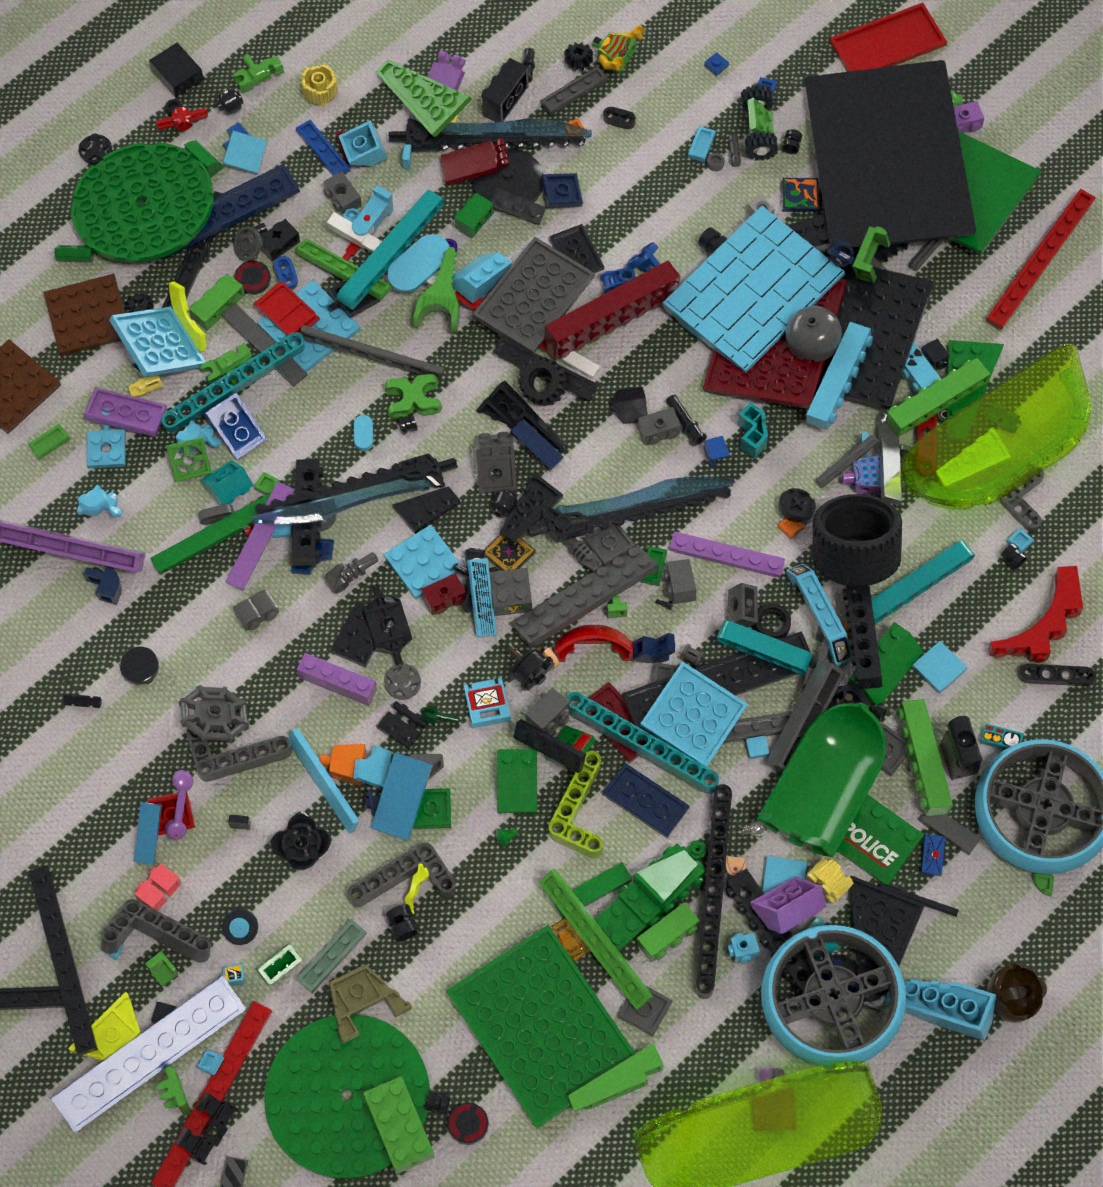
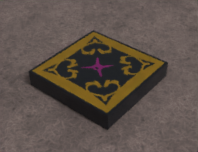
(506, 556)

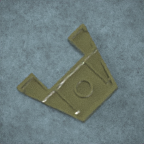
(358, 992)

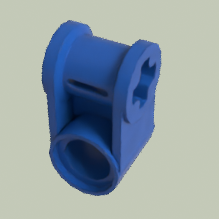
(616, 278)

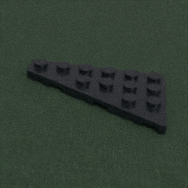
(886, 918)

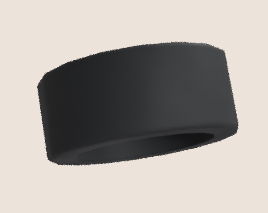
(774, 609)

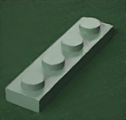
(331, 956)

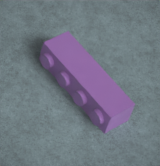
(337, 679)

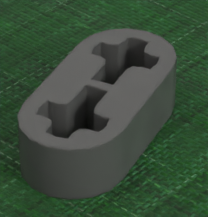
(214, 514)

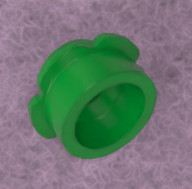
(697, 854)

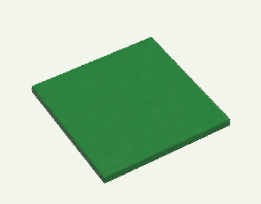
(995, 189)

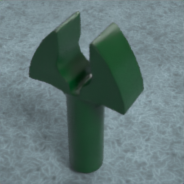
(431, 715)

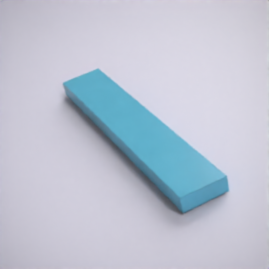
(323, 780)

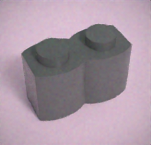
(256, 610)

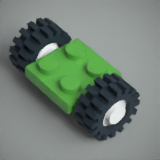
(757, 103)

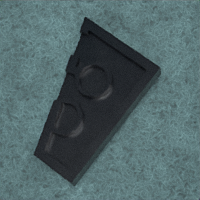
(426, 508)

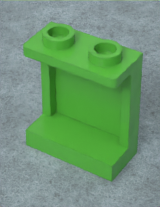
(861, 266)

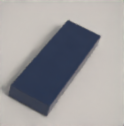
(536, 445)

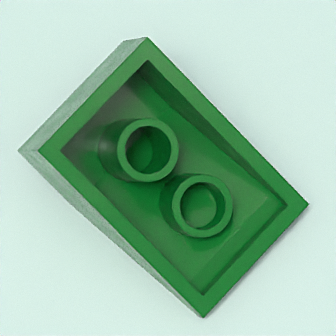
(517, 781)

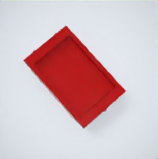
(286, 309)

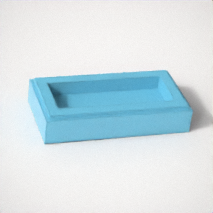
(701, 144)

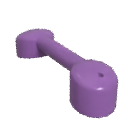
(183, 782)

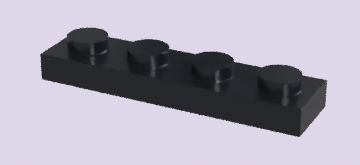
(549, 746)

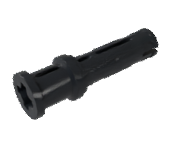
(689, 426)

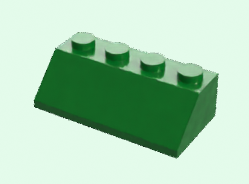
(897, 654)

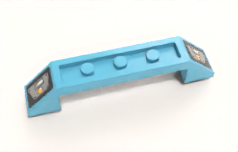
(823, 612)

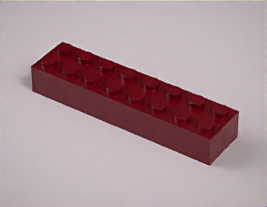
(610, 310)

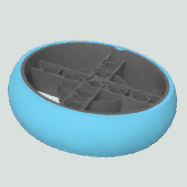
(1031, 857)
(887, 977)

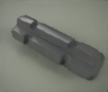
(734, 150)

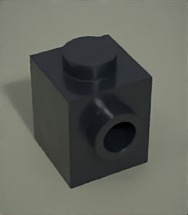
(935, 354)

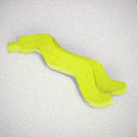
(417, 879)

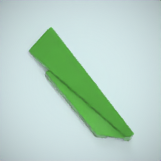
(619, 1080)

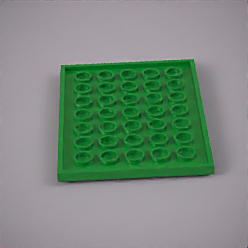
(540, 1024)

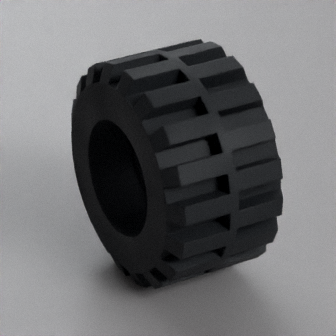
(532, 370)

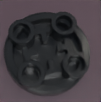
(139, 665)

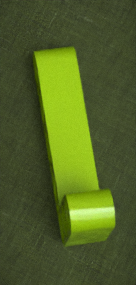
(574, 806)

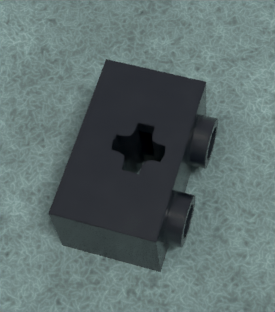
(279, 240)

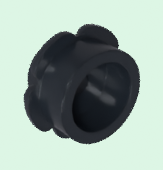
(879, 711)

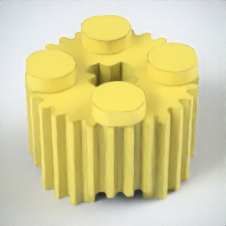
(319, 84)
(831, 879)

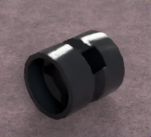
(711, 240)
(401, 920)

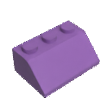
(789, 904)

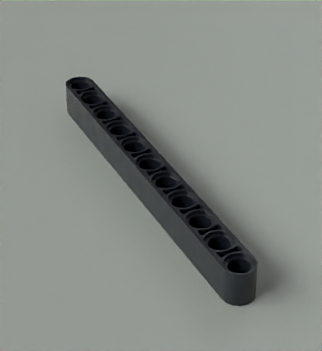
(711, 899)

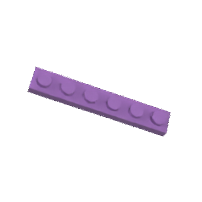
(727, 554)

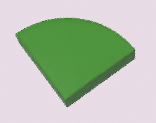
(1044, 883)

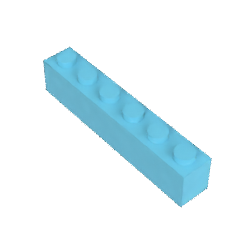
(839, 375)

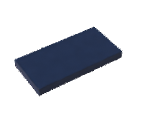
(646, 800)

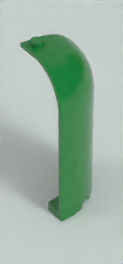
(827, 778)

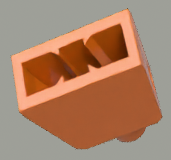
(343, 761)

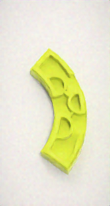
(180, 307)

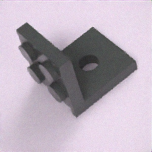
(493, 453)

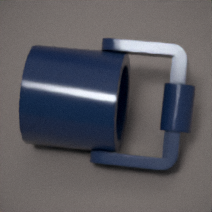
(841, 253)

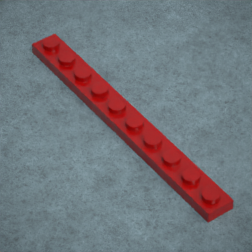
(1040, 259)
(217, 1087)

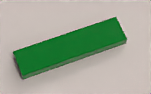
(601, 885)

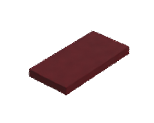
(613, 701)

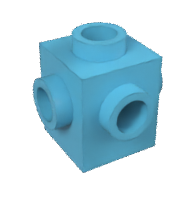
(743, 948)

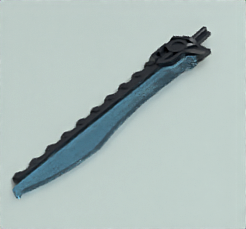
(516, 133)
(404, 477)
(582, 518)

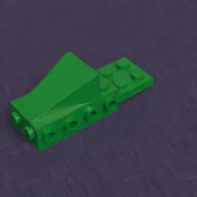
(651, 895)

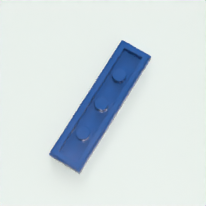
(322, 148)

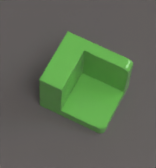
(161, 968)

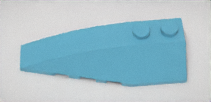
(950, 1006)

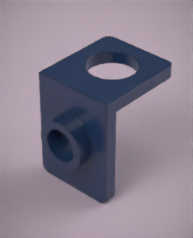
(372, 802)

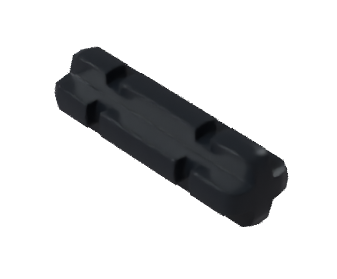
(82, 700)

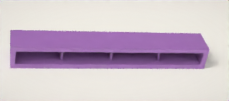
(71, 546)

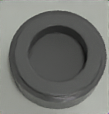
(715, 162)

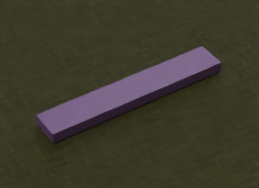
(256, 543)

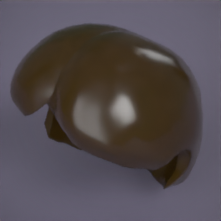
(1017, 992)

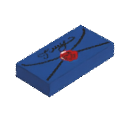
(933, 855)

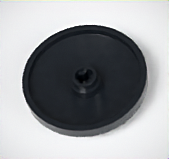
(519, 178)

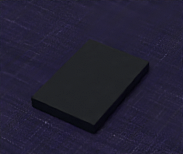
(578, 246)

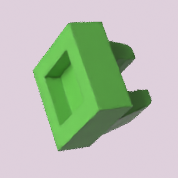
(617, 608)

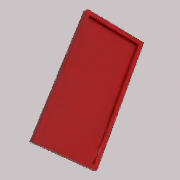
(889, 40)

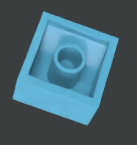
(363, 145)

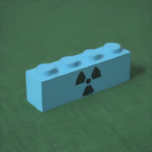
(919, 371)

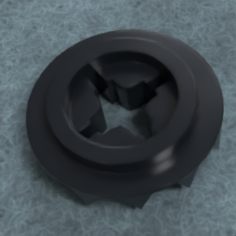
(146, 301)

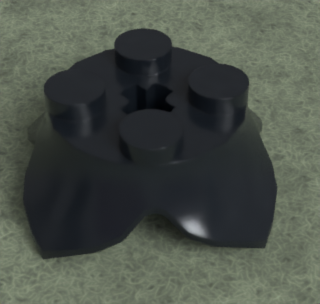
(301, 828)

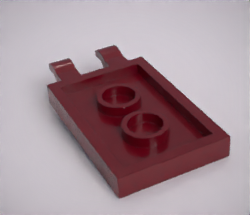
(474, 161)

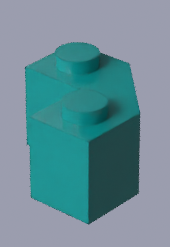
(754, 423)

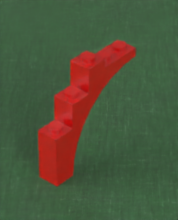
(1035, 641)

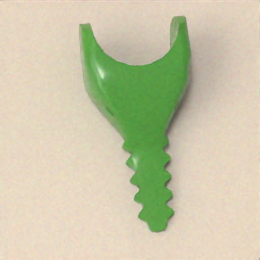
(440, 294)

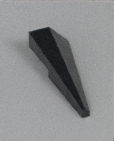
(509, 408)

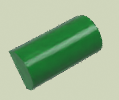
(73, 253)

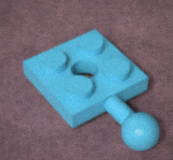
(98, 439)

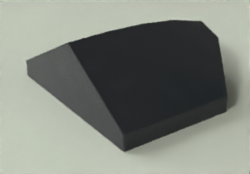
(629, 404)

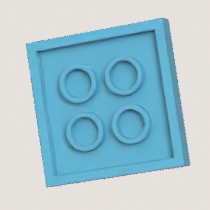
(421, 560)

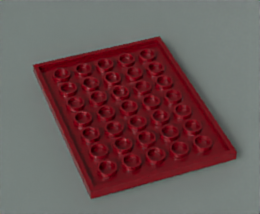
(778, 374)

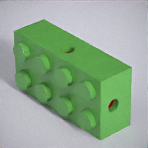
(399, 1125)

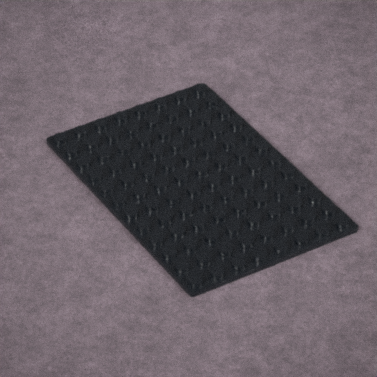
(889, 154)

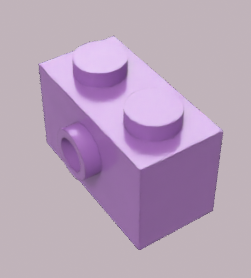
(969, 117)

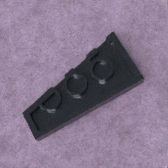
(528, 508)

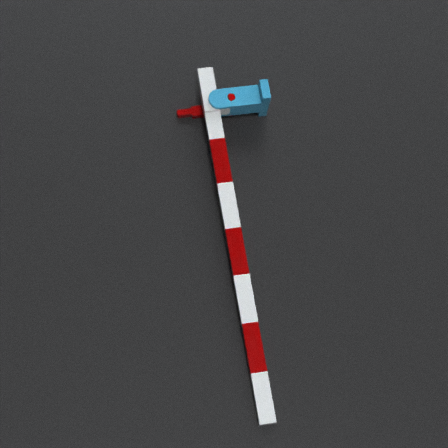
(361, 233)

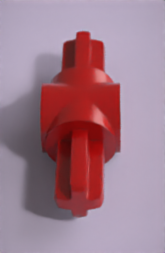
(182, 119)

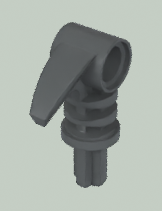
(339, 575)

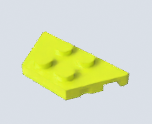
(113, 1029)

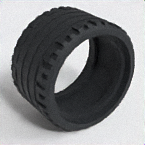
(857, 561)

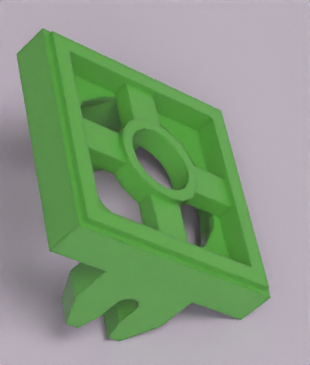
(178, 475)
(174, 1092)

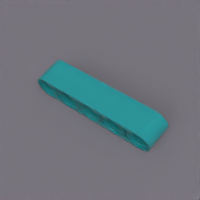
(764, 647)

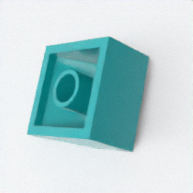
(227, 482)

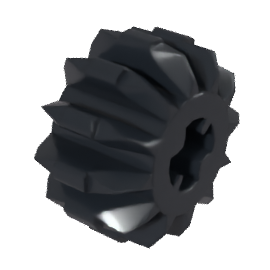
(578, 56)

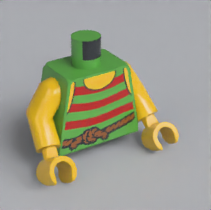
(617, 48)

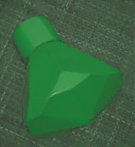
(504, 836)

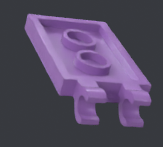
(445, 73)

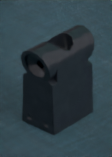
(961, 748)

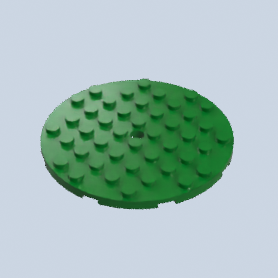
(175, 209)
(307, 1087)

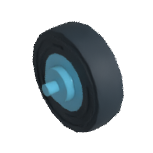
(240, 927)

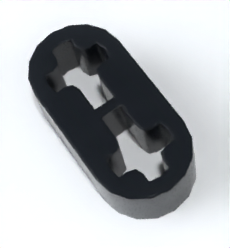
(619, 117)

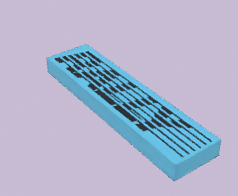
(481, 597)

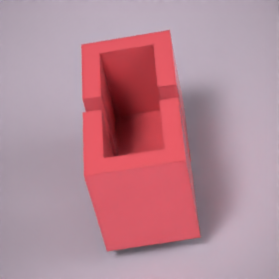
(162, 879)

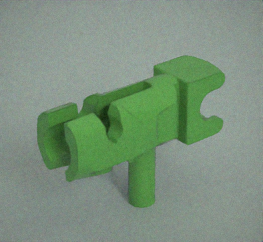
(257, 73)
(226, 363)

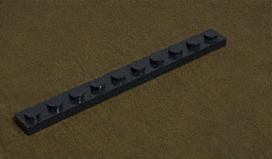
(63, 961)

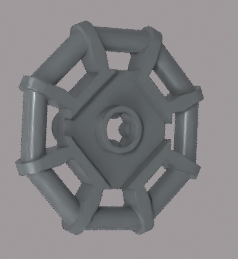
(214, 699)

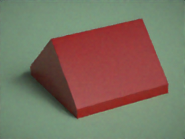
(168, 810)

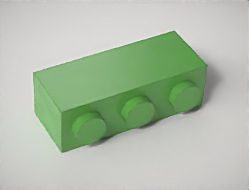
(215, 301)
(668, 932)

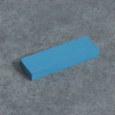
(147, 833)

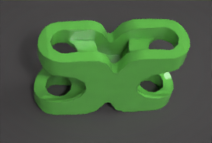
(413, 396)

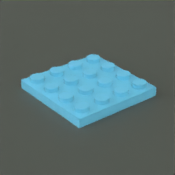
(333, 322)
(157, 341)
(693, 714)

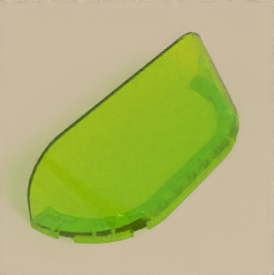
(1003, 435)
(762, 1128)

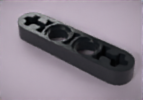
(1056, 671)

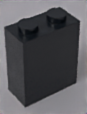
(176, 69)

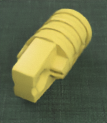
(145, 385)

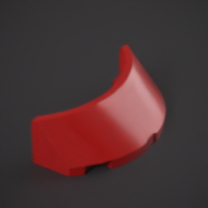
(594, 635)

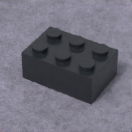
(505, 90)

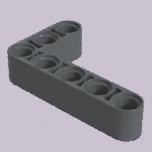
(234, 756)
(403, 873)
(159, 928)

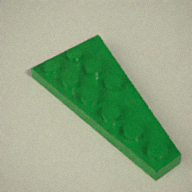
(963, 351)

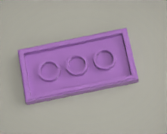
(125, 412)

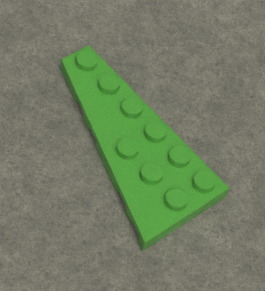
(426, 98)

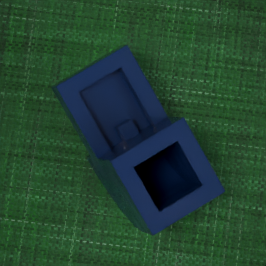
(108, 581)
(654, 650)

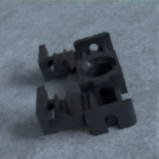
(202, 1147)

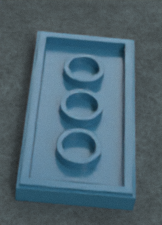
(401, 796)

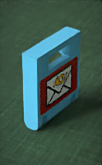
(484, 698)

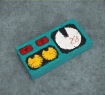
(1000, 737)

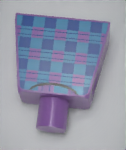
(865, 476)

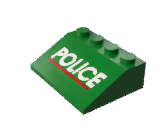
(879, 841)

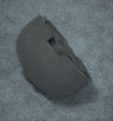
(813, 333)

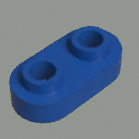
(286, 274)

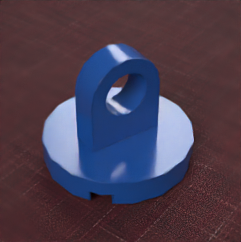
(644, 258)

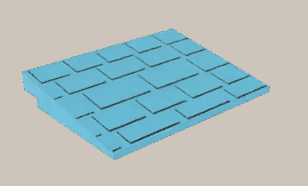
(752, 289)

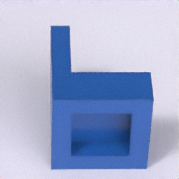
(715, 449)

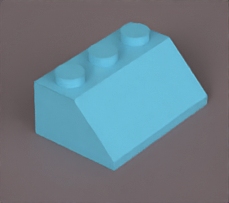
(480, 275)

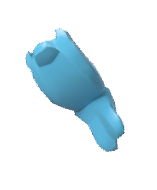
(195, 430)
(97, 501)

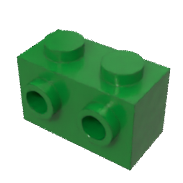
(474, 215)

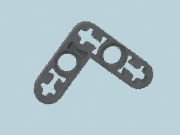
(1016, 499)

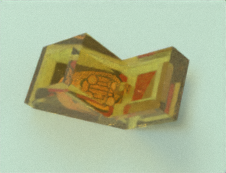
(569, 939)

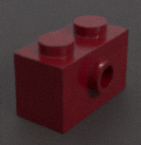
(443, 594)

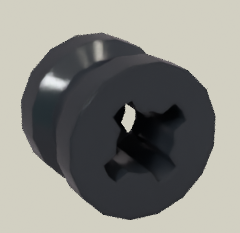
(407, 423)

